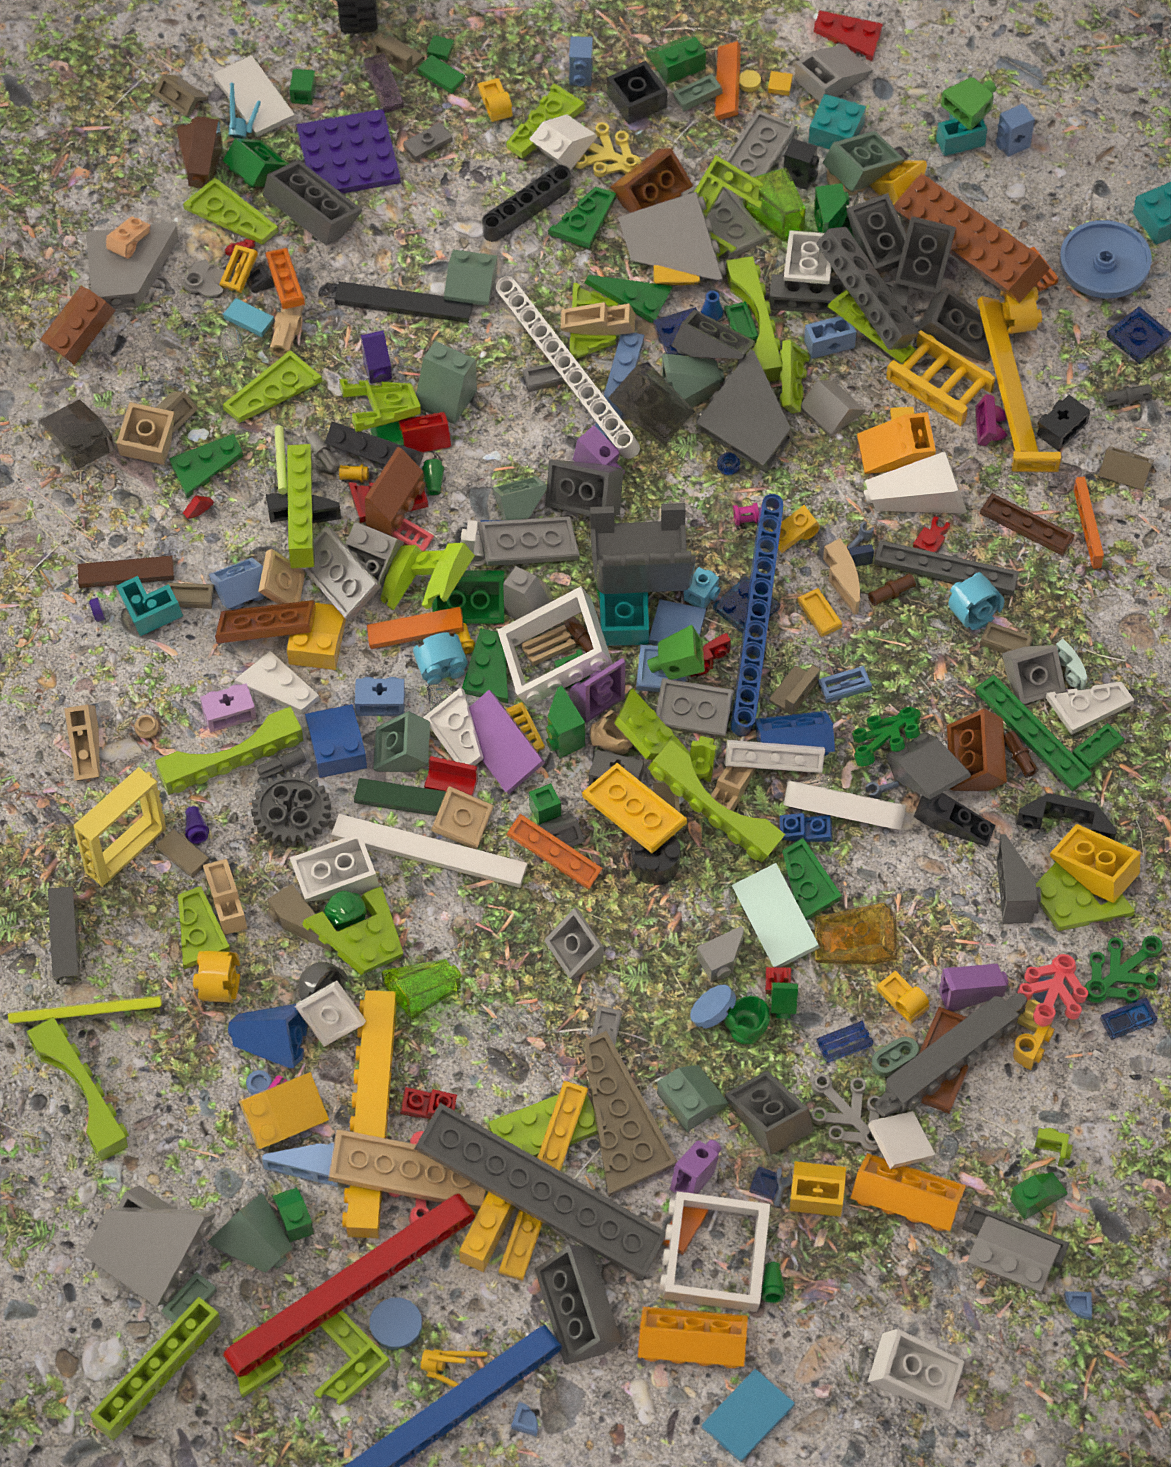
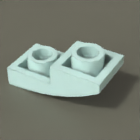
(1075, 671)

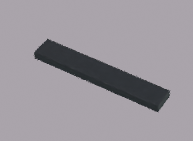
(402, 302)

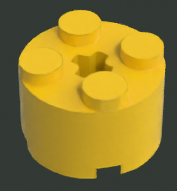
(1023, 315)
(217, 976)

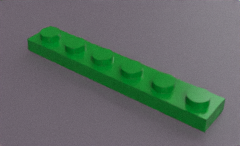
(1033, 733)

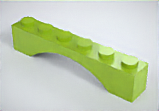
(745, 284)
(300, 506)
(184, 770)
(676, 770)
(53, 1048)

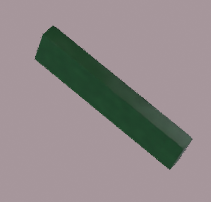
(398, 797)

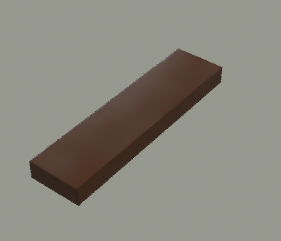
(1027, 524)
(119, 571)

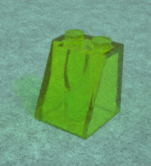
(781, 205)

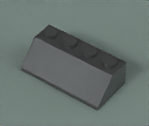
(311, 201)
(577, 1304)

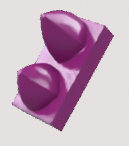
(986, 417)

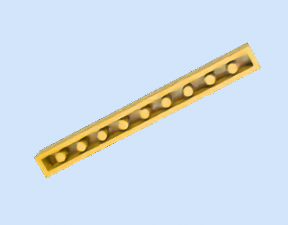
(371, 1102)

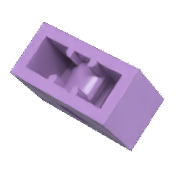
(228, 707)

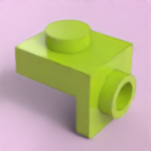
(1055, 1141)

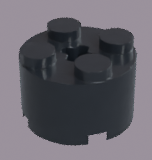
(658, 866)

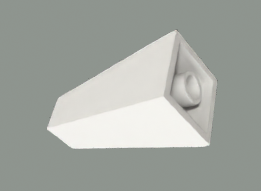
(917, 487)

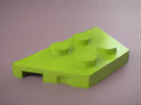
(586, 344)
(644, 727)

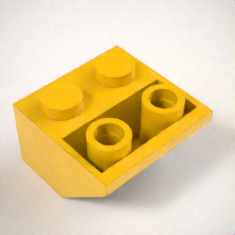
(818, 1189)

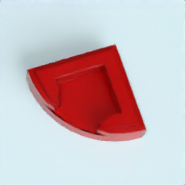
(248, 243)
(197, 506)

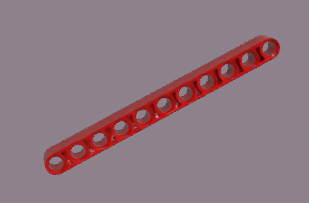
(349, 1285)

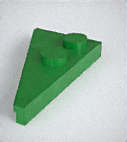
(643, 297)

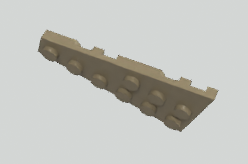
(626, 1129)

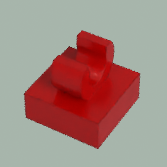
(776, 974)

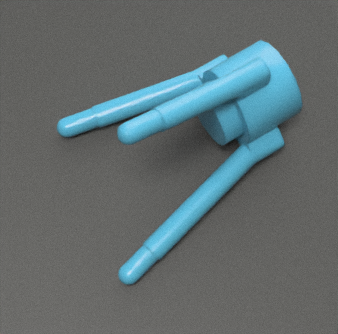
(237, 126)

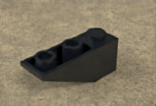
(953, 818)

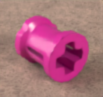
(738, 511)

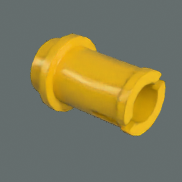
(354, 473)
(466, 641)

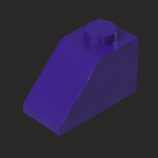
(376, 357)

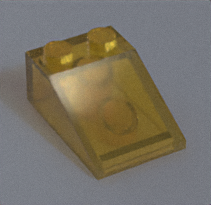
(857, 936)

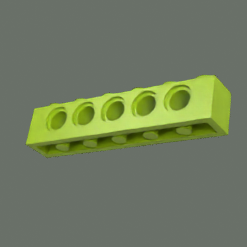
(155, 1369)

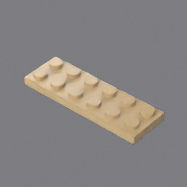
(396, 1169)

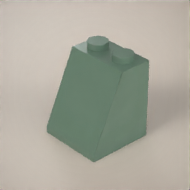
(446, 381)

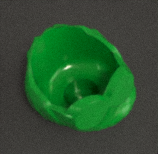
(345, 909)
(748, 1019)

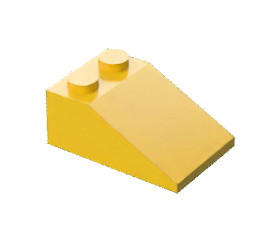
(322, 644)
(1097, 862)
(283, 1110)

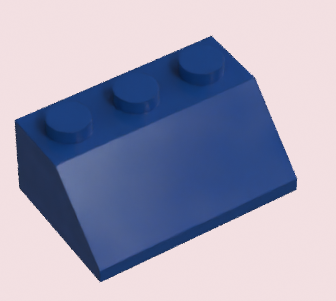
(797, 729)

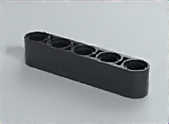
(526, 203)

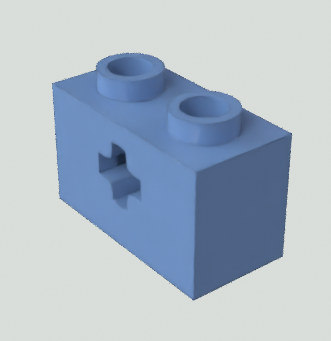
(580, 61)
(1015, 130)
(829, 337)
(379, 697)

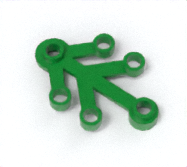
(907, 718)
(1120, 973)

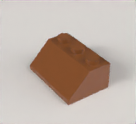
(652, 181)
(77, 324)
(393, 493)
(980, 748)

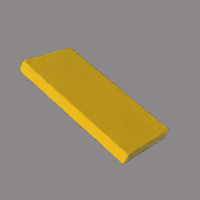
(634, 807)

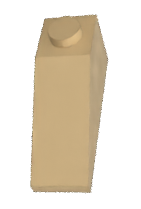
(83, 741)

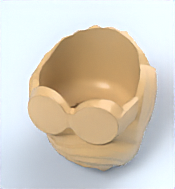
(608, 735)

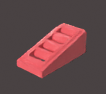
(417, 531)

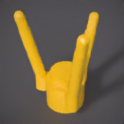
(436, 1359)

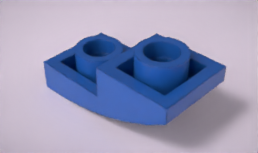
(810, 828)

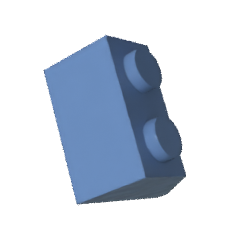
(238, 583)

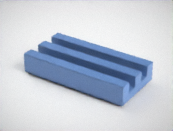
(845, 688)

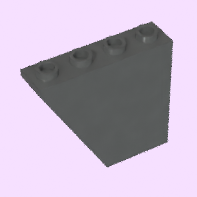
(747, 416)

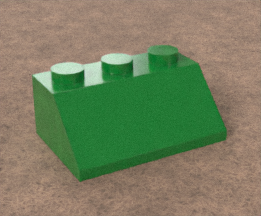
(479, 596)

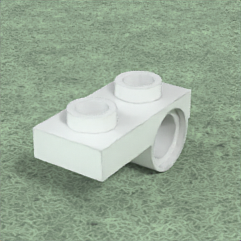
(474, 543)

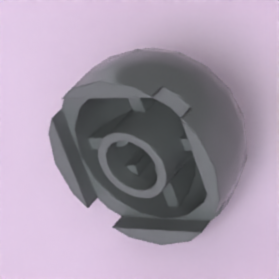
(319, 976)

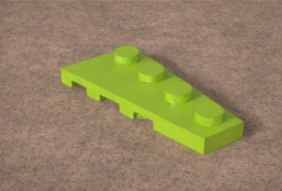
(274, 385)

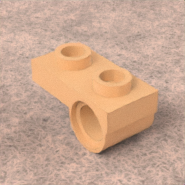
(125, 237)

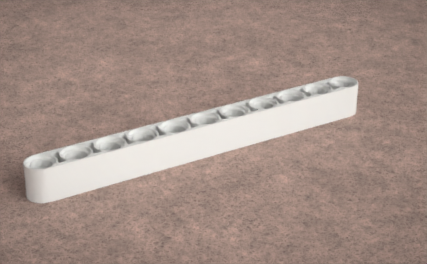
(570, 374)

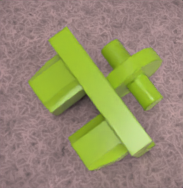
(703, 757)

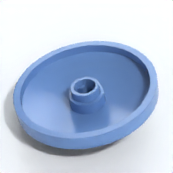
(1105, 259)

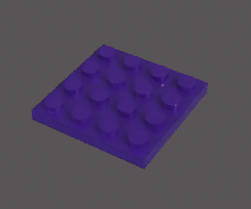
(350, 151)

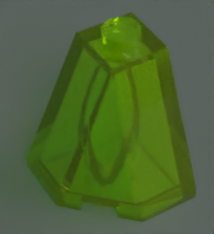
(422, 985)

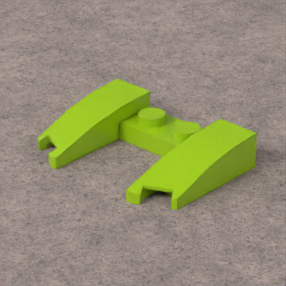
(721, 175)
(444, 566)
(365, 1360)

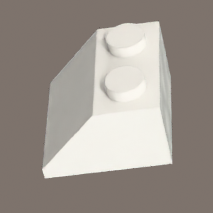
(563, 140)

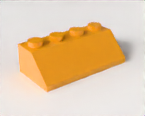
(908, 1193)
(692, 1337)

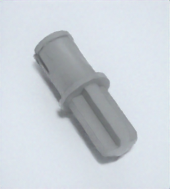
(322, 451)

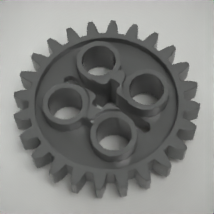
(313, 812)

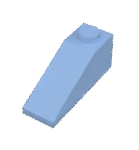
(304, 1162)

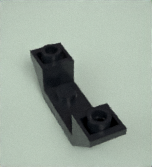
(1059, 806)

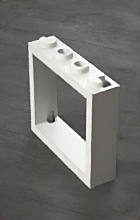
(542, 620)
(713, 1297)

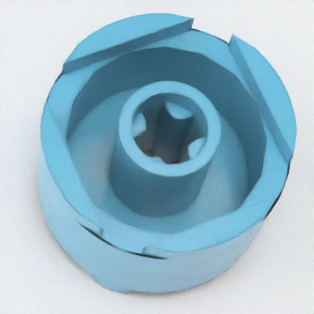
(975, 601)
(440, 658)

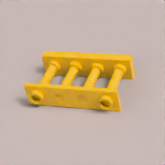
(938, 397)

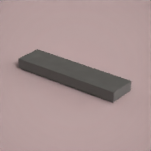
(977, 1216)

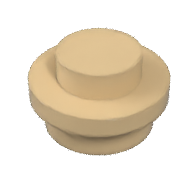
(146, 726)

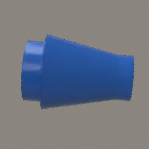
(712, 306)

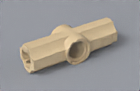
(286, 327)

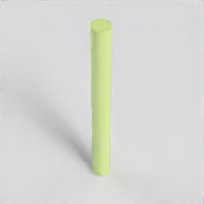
(281, 460)

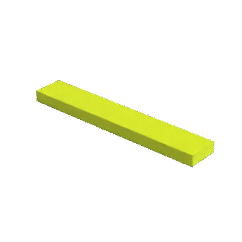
(85, 1009)

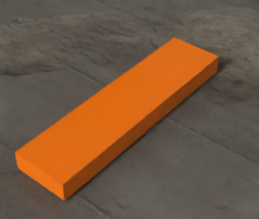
(728, 77)
(284, 278)
(1088, 522)
(414, 627)
(554, 851)

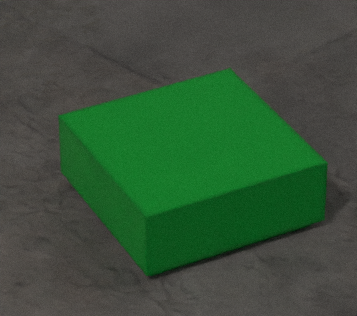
(440, 47)

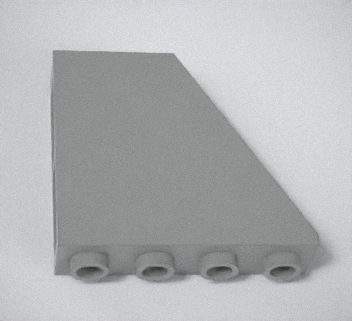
(674, 237)
(124, 280)
(149, 1247)

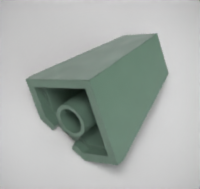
(692, 377)
(254, 1236)

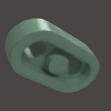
(893, 1057)

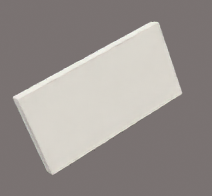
(253, 86)

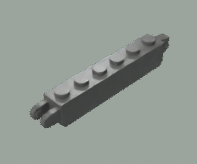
(950, 1053)

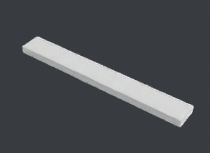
(432, 851)

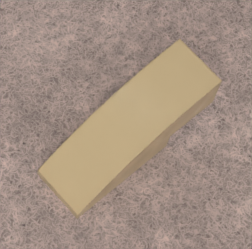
(598, 319)
(843, 573)
(732, 785)
(225, 897)

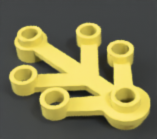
(607, 153)

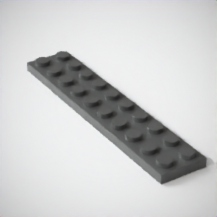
(541, 1191)

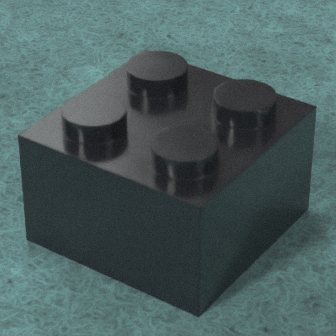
(637, 92)

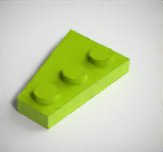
(792, 373)
(198, 927)

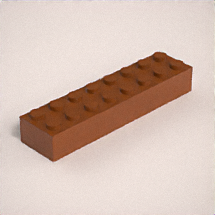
(976, 239)

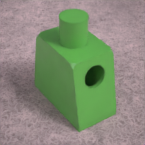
(969, 101)
(679, 654)

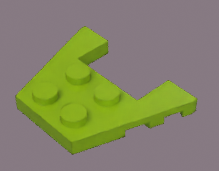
(389, 402)
(1073, 905)
(366, 943)

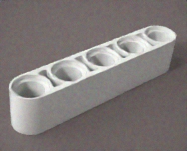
(844, 805)

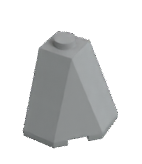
(524, 593)

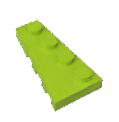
(554, 105)
(227, 209)
(849, 310)

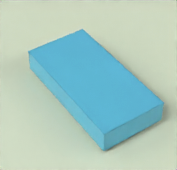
(248, 317)

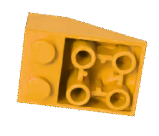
(896, 443)

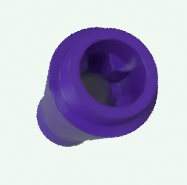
(196, 827)

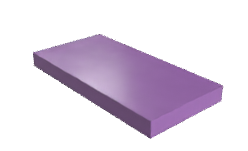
(503, 743)

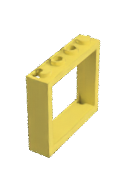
(106, 864)

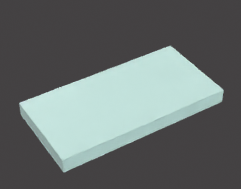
(775, 916)

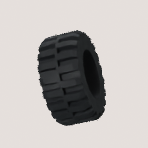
(357, 16)

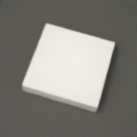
(330, 1013)
(901, 1140)

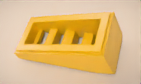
(669, 276)
(520, 715)

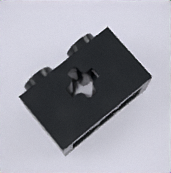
(801, 163)
(1063, 422)

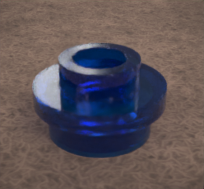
(728, 458)

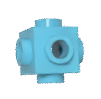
(703, 588)

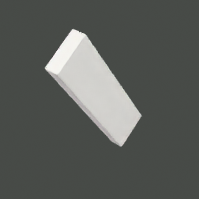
(774, 756)

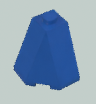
(271, 1034)

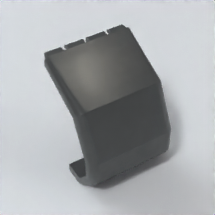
(641, 554)

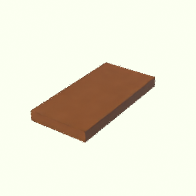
(265, 621)
(946, 1095)

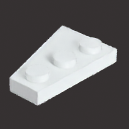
(277, 681)
(1086, 707)
(455, 728)

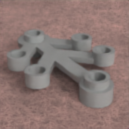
(848, 1116)

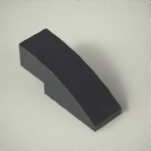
(322, 508)

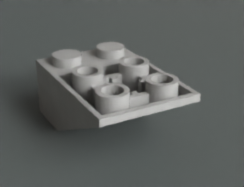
(830, 71)
(373, 550)

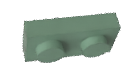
(697, 92)
(195, 1287)

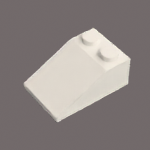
(805, 259)
(335, 868)
(915, 1370)

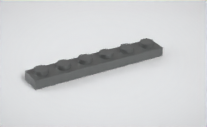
(942, 566)

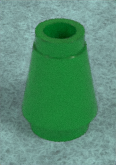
(433, 476)
(772, 1283)

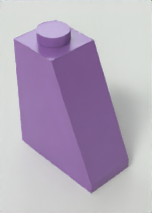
(971, 985)

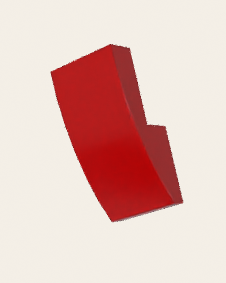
(714, 649)
(423, 1103)

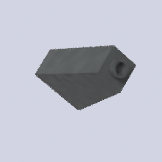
(64, 934)

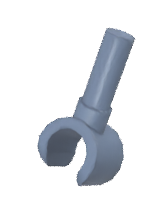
(862, 535)
(880, 789)
(782, 1184)

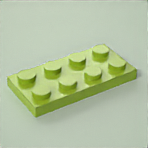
(529, 1125)

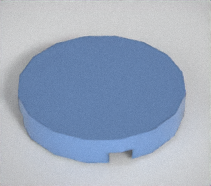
(712, 1006)
(395, 1323)

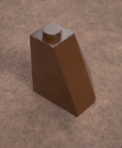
(200, 149)

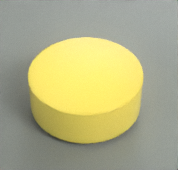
(749, 81)

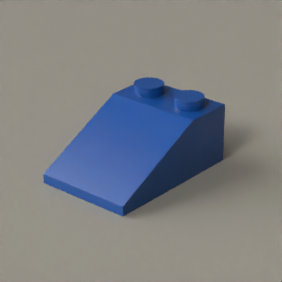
(336, 741)

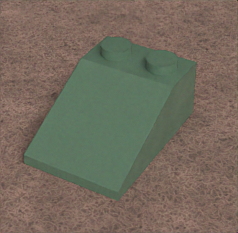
(861, 160)

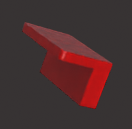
(426, 432)
(451, 773)

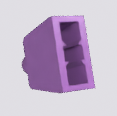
(596, 448)
(695, 1167)

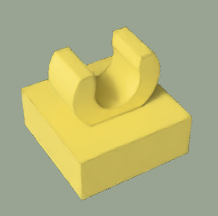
(1026, 1019)

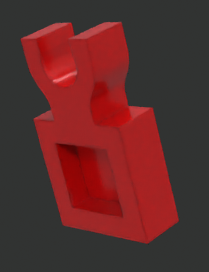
(932, 538)

